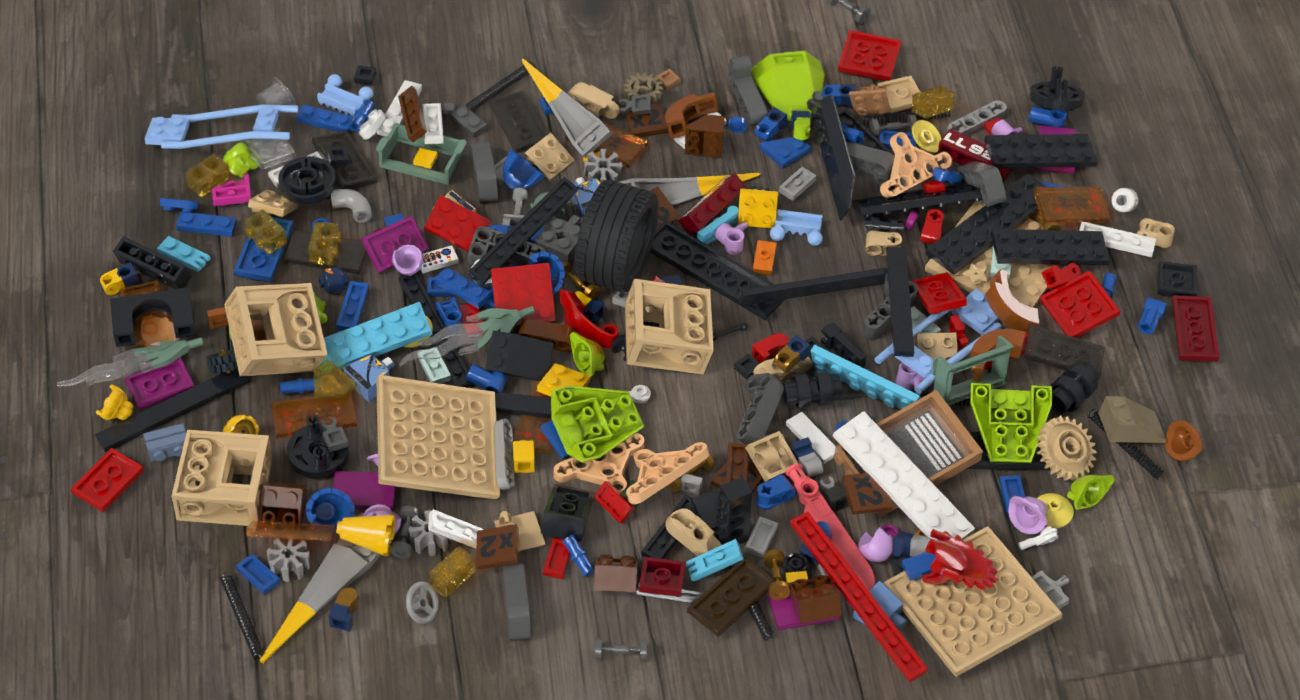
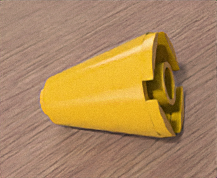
(369, 532)

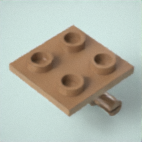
(870, 100)

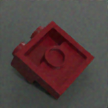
(662, 576)

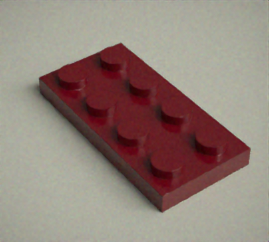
(1195, 328)

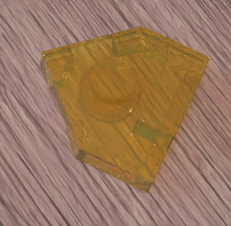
(331, 381)

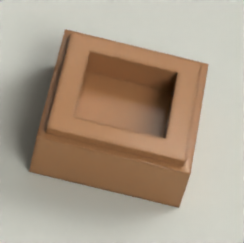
(669, 79)

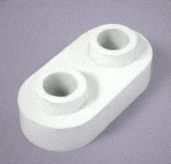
(371, 126)

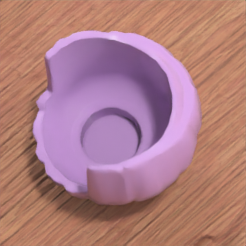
(407, 259)
(876, 548)

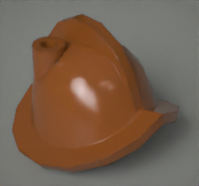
(1183, 441)

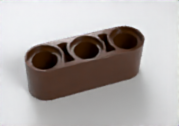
(548, 332)

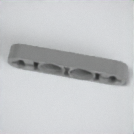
(974, 117)
(504, 454)

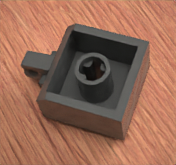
(560, 238)

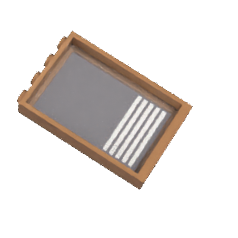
(929, 437)

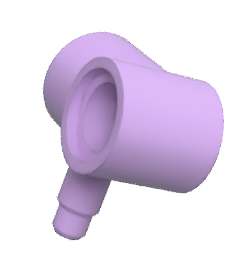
(1004, 128)
(731, 237)
(907, 377)

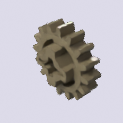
(643, 85)

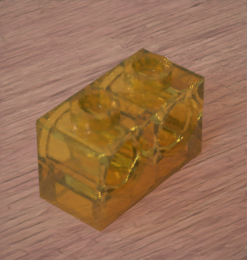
(933, 101)
(207, 175)
(265, 231)
(324, 243)
(452, 571)

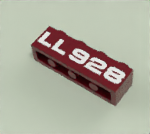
(967, 150)
(711, 204)

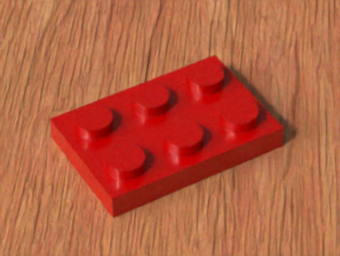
(454, 223)
(939, 293)
(107, 480)

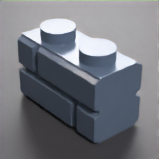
(165, 442)

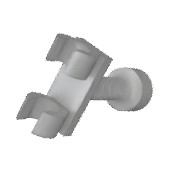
(519, 196)

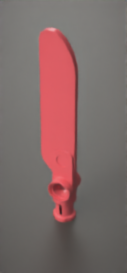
(821, 511)

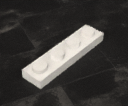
(394, 113)
(1123, 240)

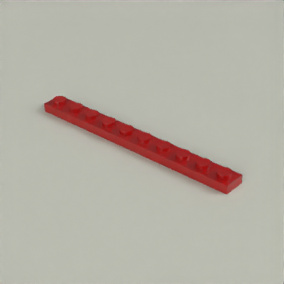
(859, 597)

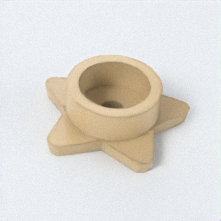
(975, 279)

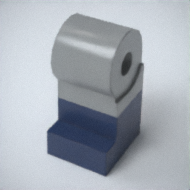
(806, 457)
(909, 544)

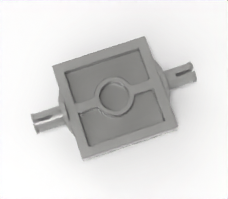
(1052, 588)

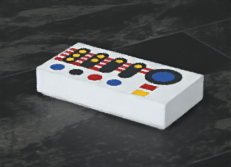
(439, 259)

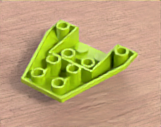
(788, 80)
(593, 420)
(1010, 420)

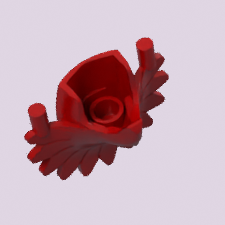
(958, 562)

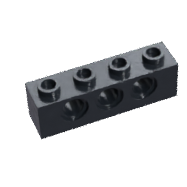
(152, 263)
(734, 511)

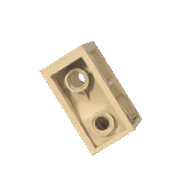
(290, 326)
(681, 331)
(215, 497)

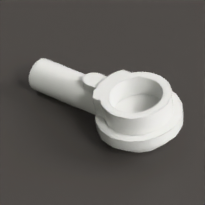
(640, 394)
(1047, 536)

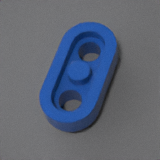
(950, 176)
(186, 205)

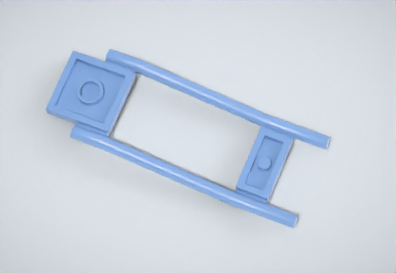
(172, 131)
(976, 315)

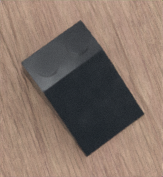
(519, 356)
(567, 512)

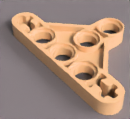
(903, 169)
(665, 463)
(594, 469)

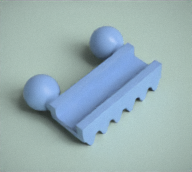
(341, 99)
(799, 223)

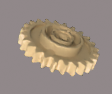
(1066, 448)

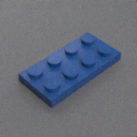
(256, 263)

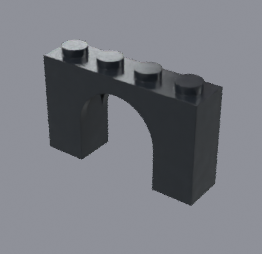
(129, 309)

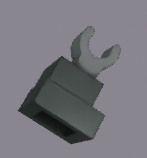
(834, 495)

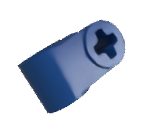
(449, 312)
(774, 492)

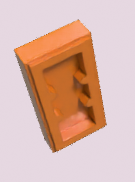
(764, 257)

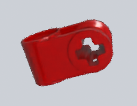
(932, 229)

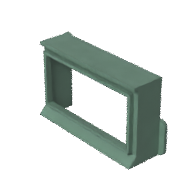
(399, 134)
(997, 377)

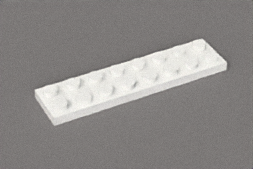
(901, 478)

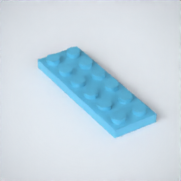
(377, 336)
(862, 379)

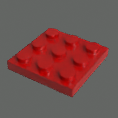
(869, 55)
(524, 287)
(1080, 305)

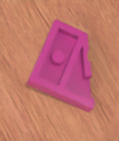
(232, 192)

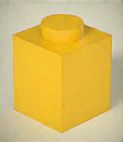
(523, 456)

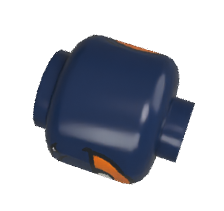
(333, 280)

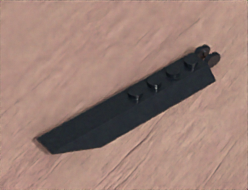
(833, 150)

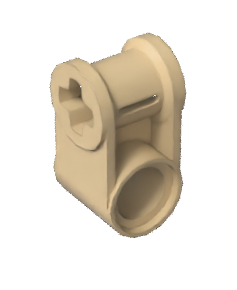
(1161, 231)
(878, 242)

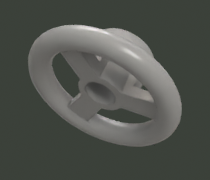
(419, 602)

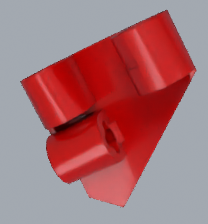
(574, 318)

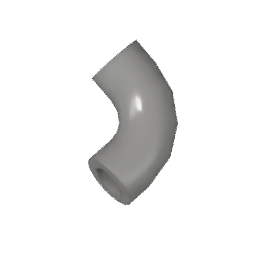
(353, 200)

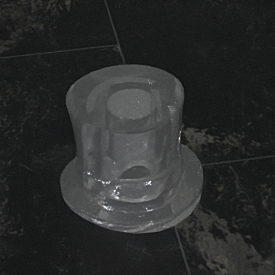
(276, 94)

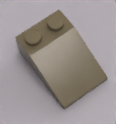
(1130, 421)

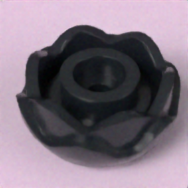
(795, 559)

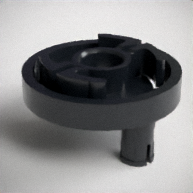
(1056, 93)
(309, 191)
(319, 463)

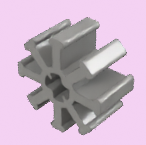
(602, 168)
(423, 537)
(289, 558)

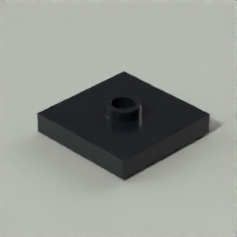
(1176, 279)

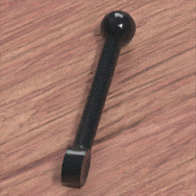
(743, 326)

